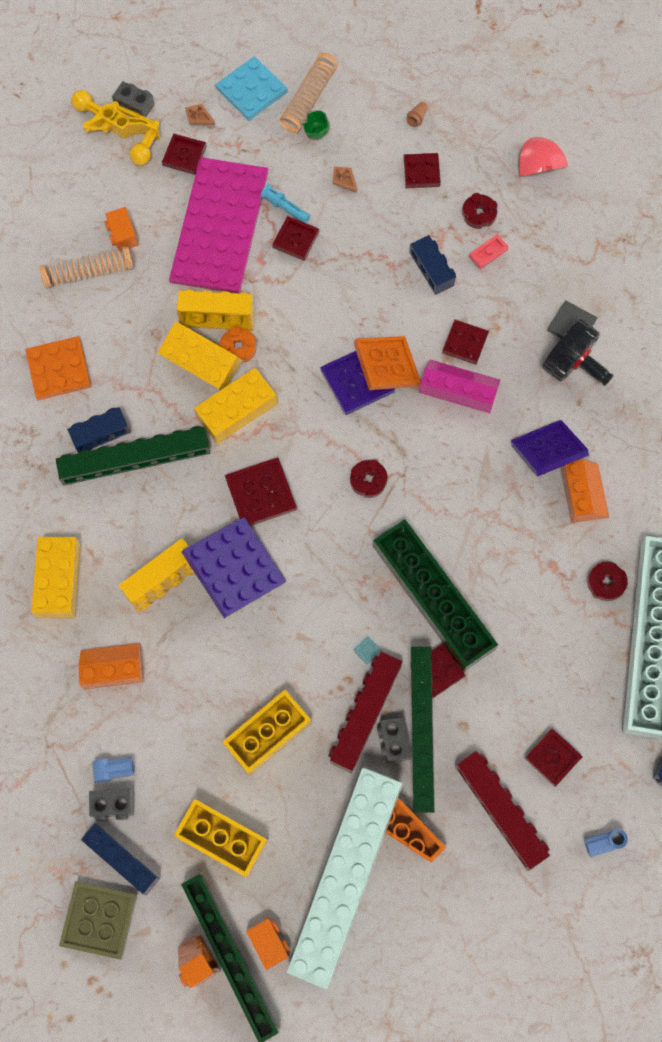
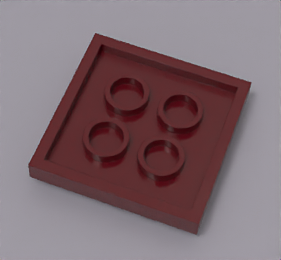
(261, 492)

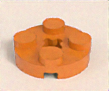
(243, 336)

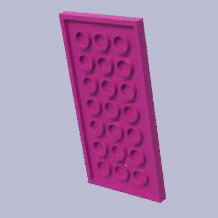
(219, 225)

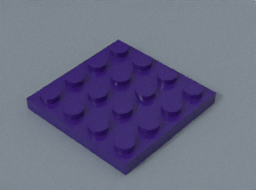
(233, 567)

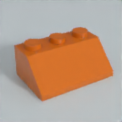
(584, 491)
(110, 666)

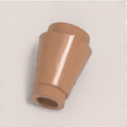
(417, 114)

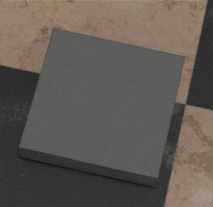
(567, 317)

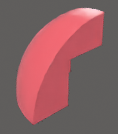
(540, 155)

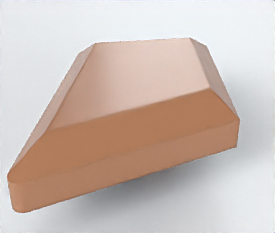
(198, 115)
(344, 178)

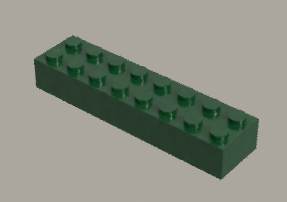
(434, 595)

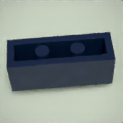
(432, 264)
(98, 430)

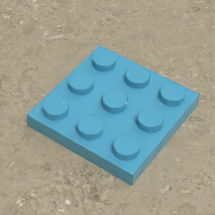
(251, 88)

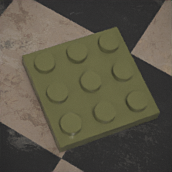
(98, 920)

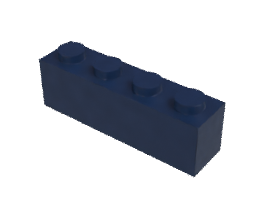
(120, 859)

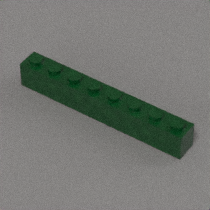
(132, 455)
(422, 730)
(230, 958)

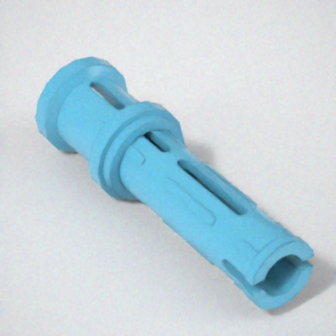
(279, 200)

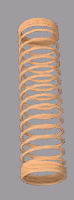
(293, 119)
(127, 260)

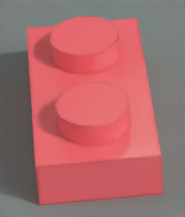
(488, 251)

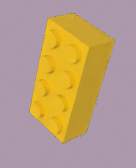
(215, 309)
(199, 356)
(236, 405)
(56, 577)
(157, 577)
(267, 732)
(221, 838)

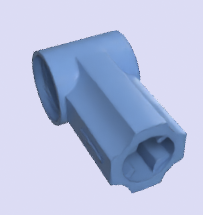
(106, 769)
(603, 843)

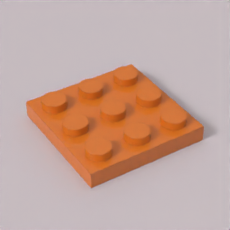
(387, 362)
(58, 368)

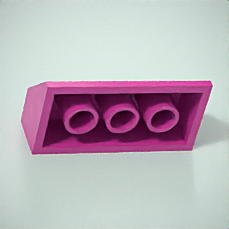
(459, 386)

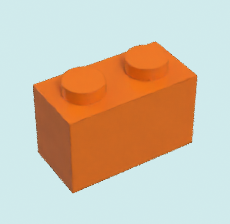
(121, 228)
(268, 944)

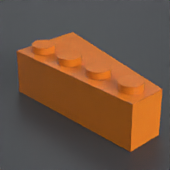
(413, 833)
(196, 962)

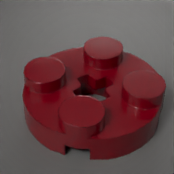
(483, 202)
(371, 468)
(613, 572)

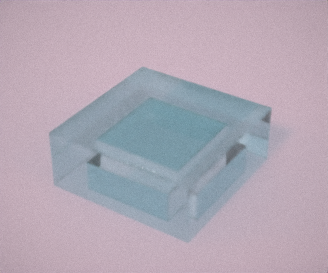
(367, 650)

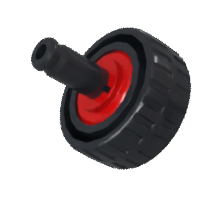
(574, 352)

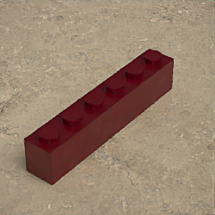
(366, 712)
(502, 811)

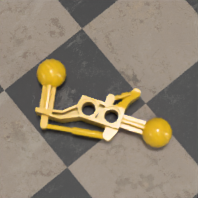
(112, 119)

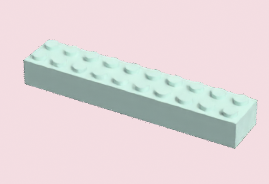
(644, 682)
(345, 878)

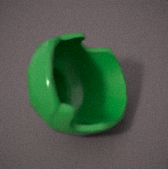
(316, 124)

